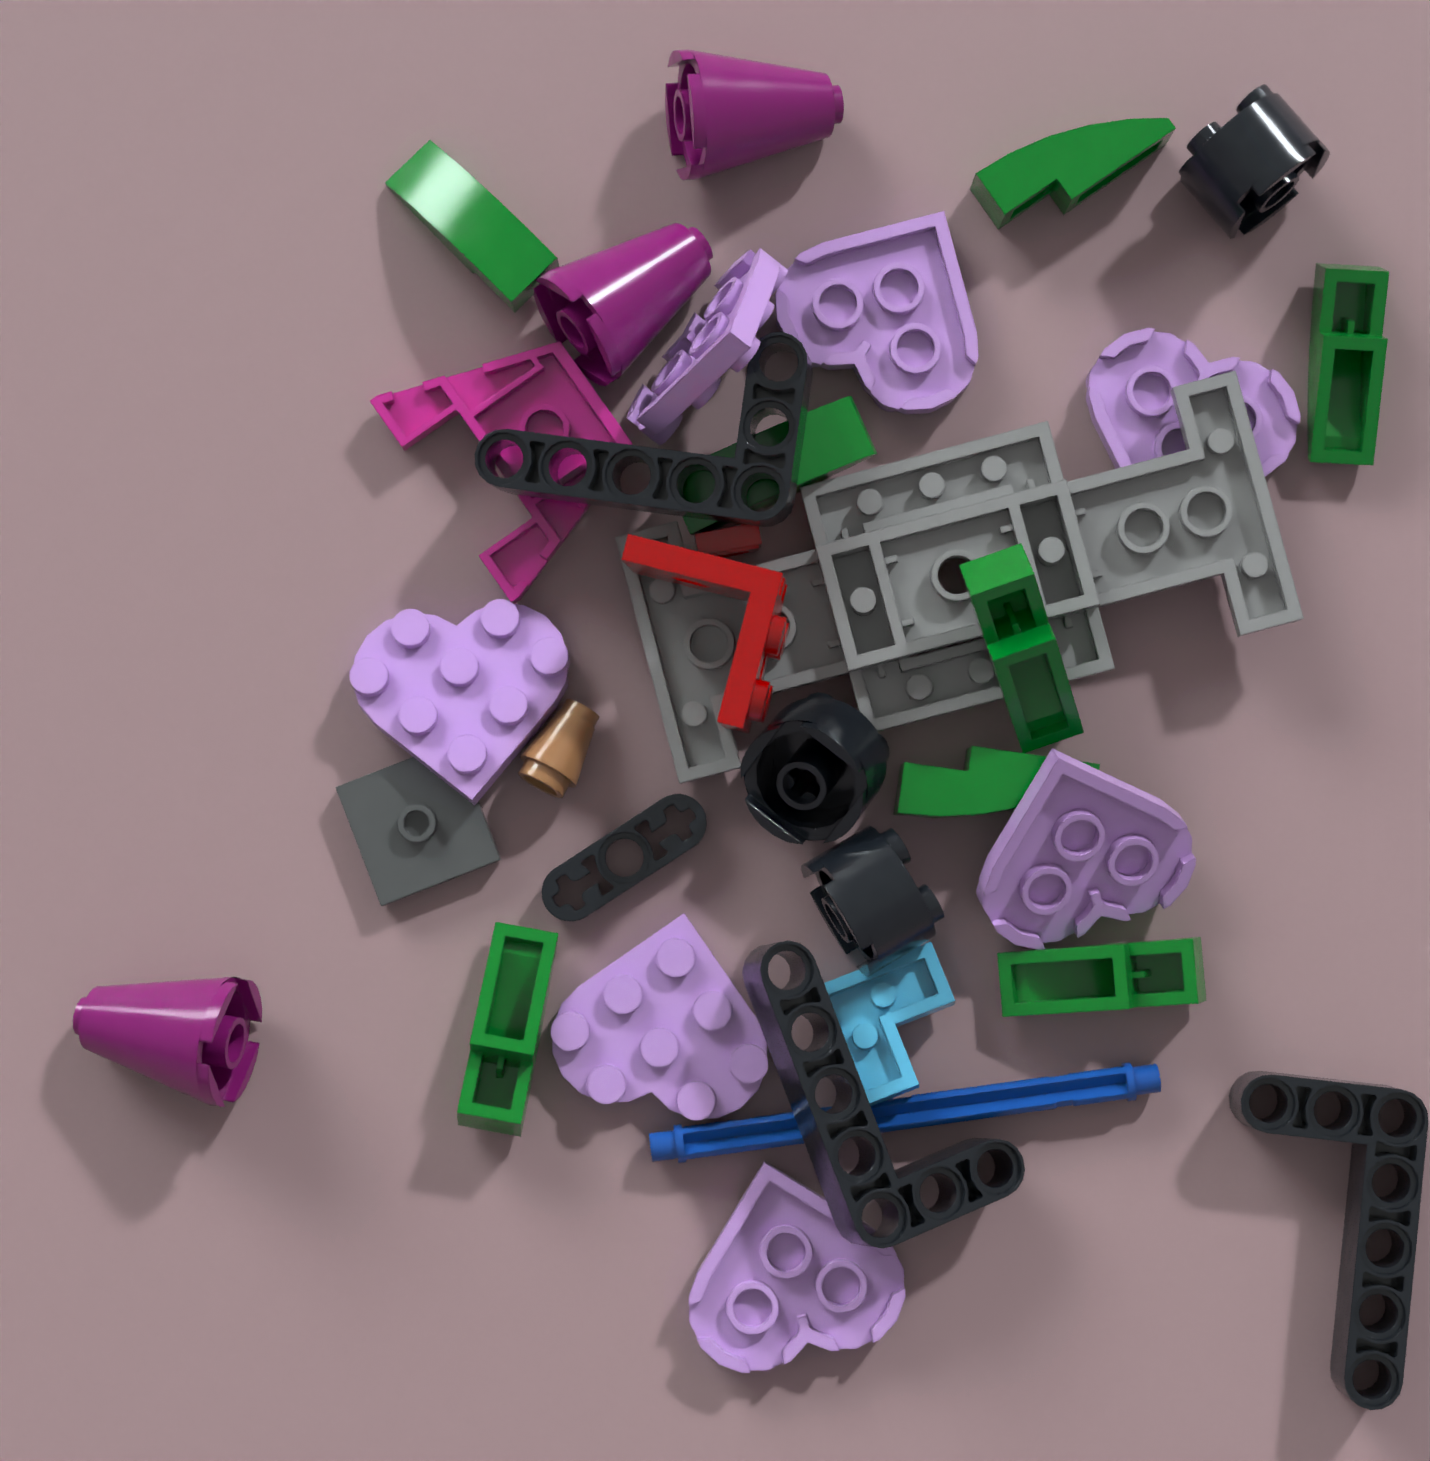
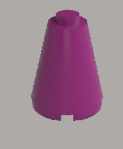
(744, 110)
(622, 297)
(177, 1033)

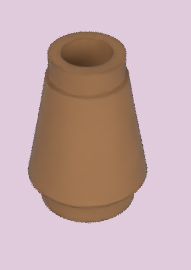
(559, 750)

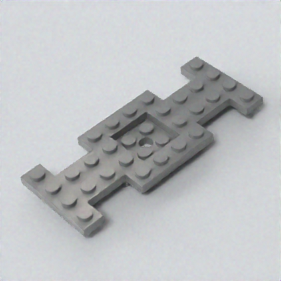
(885, 531)

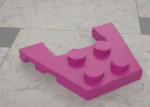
(521, 392)

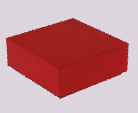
(729, 541)

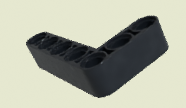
(671, 468)
(853, 1118)
(1363, 1213)

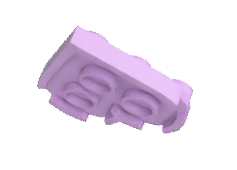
(888, 310)
(710, 345)
(1135, 408)
(462, 692)
(1082, 852)
(662, 1026)
(790, 1281)

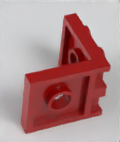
(762, 630)

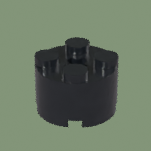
(1251, 162)
(814, 770)
(872, 898)

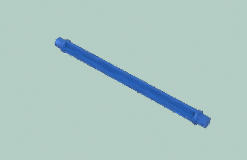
(917, 1111)

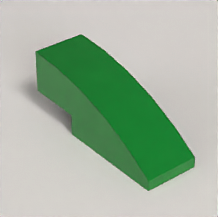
(1067, 166)
(472, 224)
(1346, 363)
(831, 443)
(1022, 647)
(987, 784)
(1102, 977)
(507, 1029)

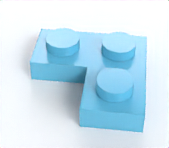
(878, 1004)

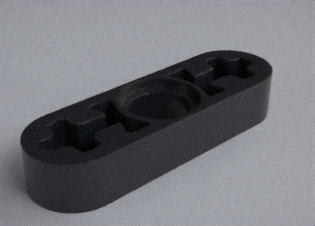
(576, 871)

